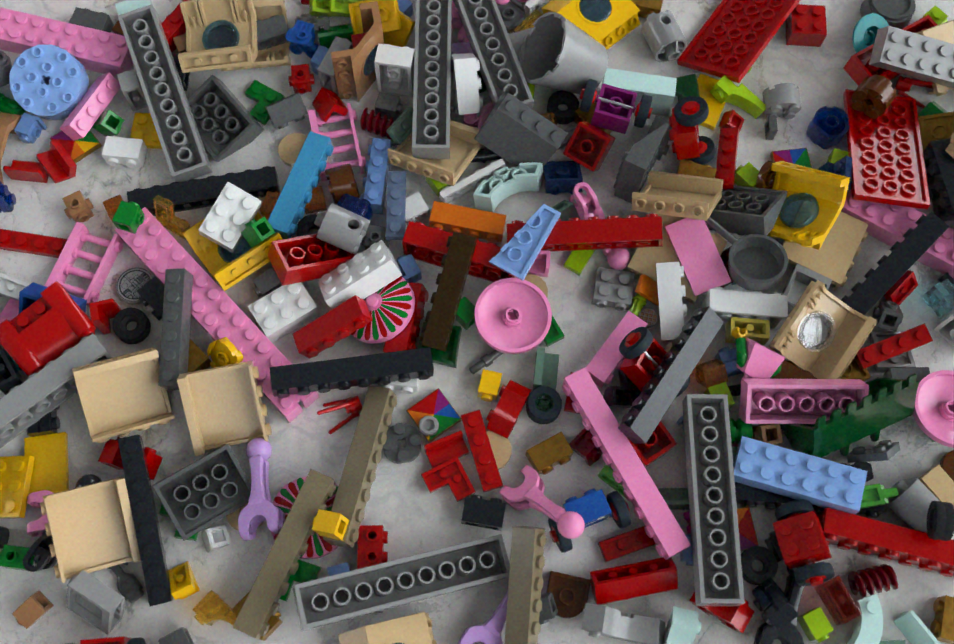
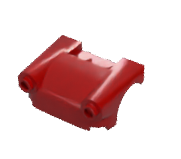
(45, 329)

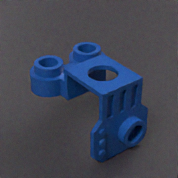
(302, 38)

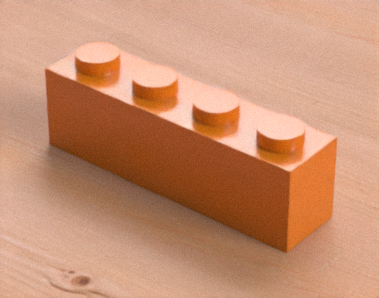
(468, 221)

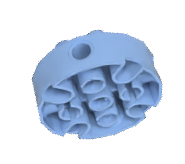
(46, 65)

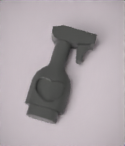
(127, 584)

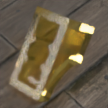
(213, 609)

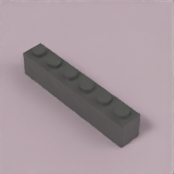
(175, 327)

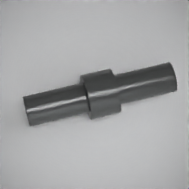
(485, 361)

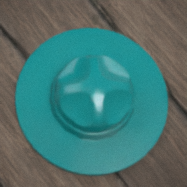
(866, 30)

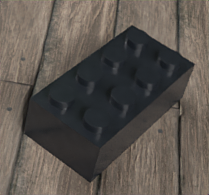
(940, 178)

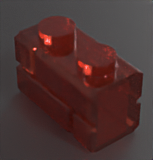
(838, 600)

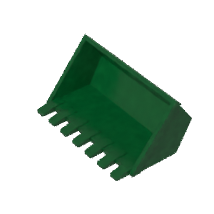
(885, 404)

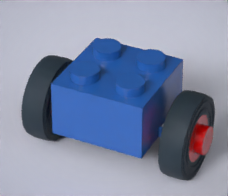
(593, 508)

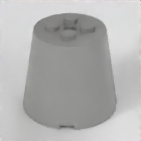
(561, 55)

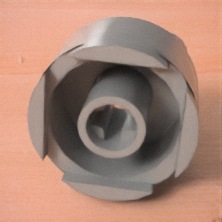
(782, 100)

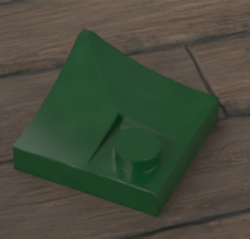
(449, 357)

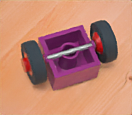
(615, 107)

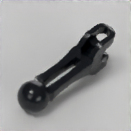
(41, 546)
(789, 633)

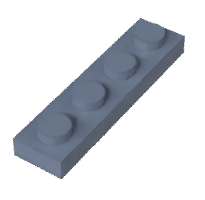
(396, 205)

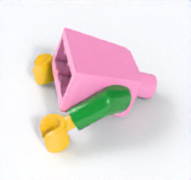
(755, 358)

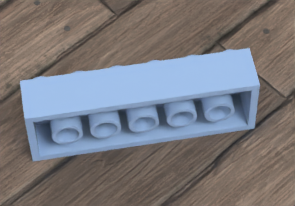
(799, 475)

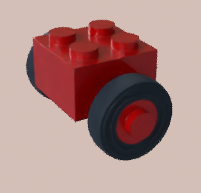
(684, 122)
(642, 357)
(803, 542)

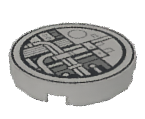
(131, 282)

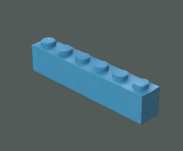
(300, 184)

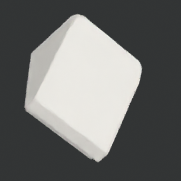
(215, 538)

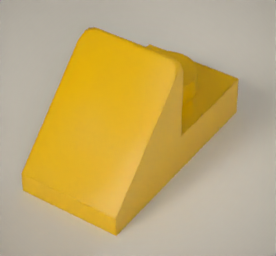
(182, 581)

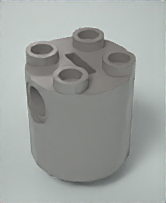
(664, 36)
(341, 228)
(912, 503)

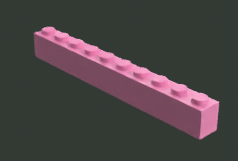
(626, 464)

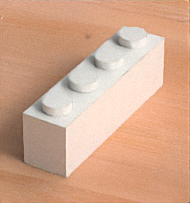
(670, 299)

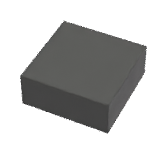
(771, 127)

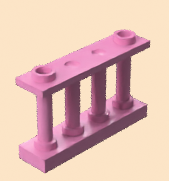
(316, 122)
(72, 251)

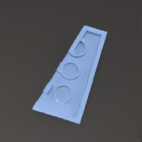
(522, 250)

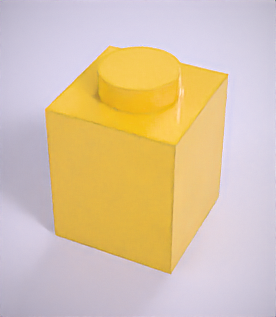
(489, 385)
(330, 524)

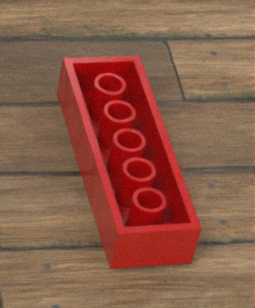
(858, 64)
(430, 244)

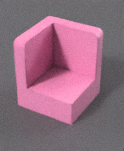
(541, 264)

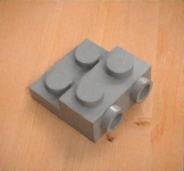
(613, 289)

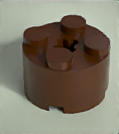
(873, 96)
(341, 182)

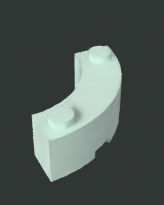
(506, 183)
(682, 626)
(868, 626)

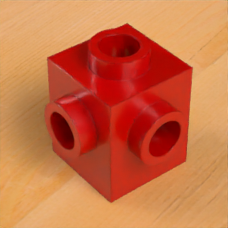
(301, 78)

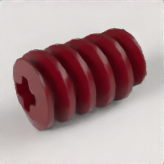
(375, 123)
(872, 578)

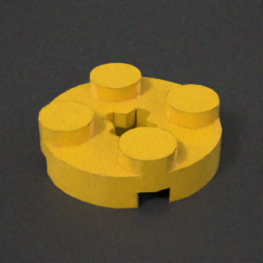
(223, 353)

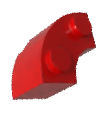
(509, 407)
(111, 457)
(732, 616)

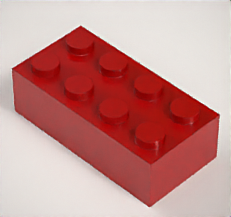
(305, 258)

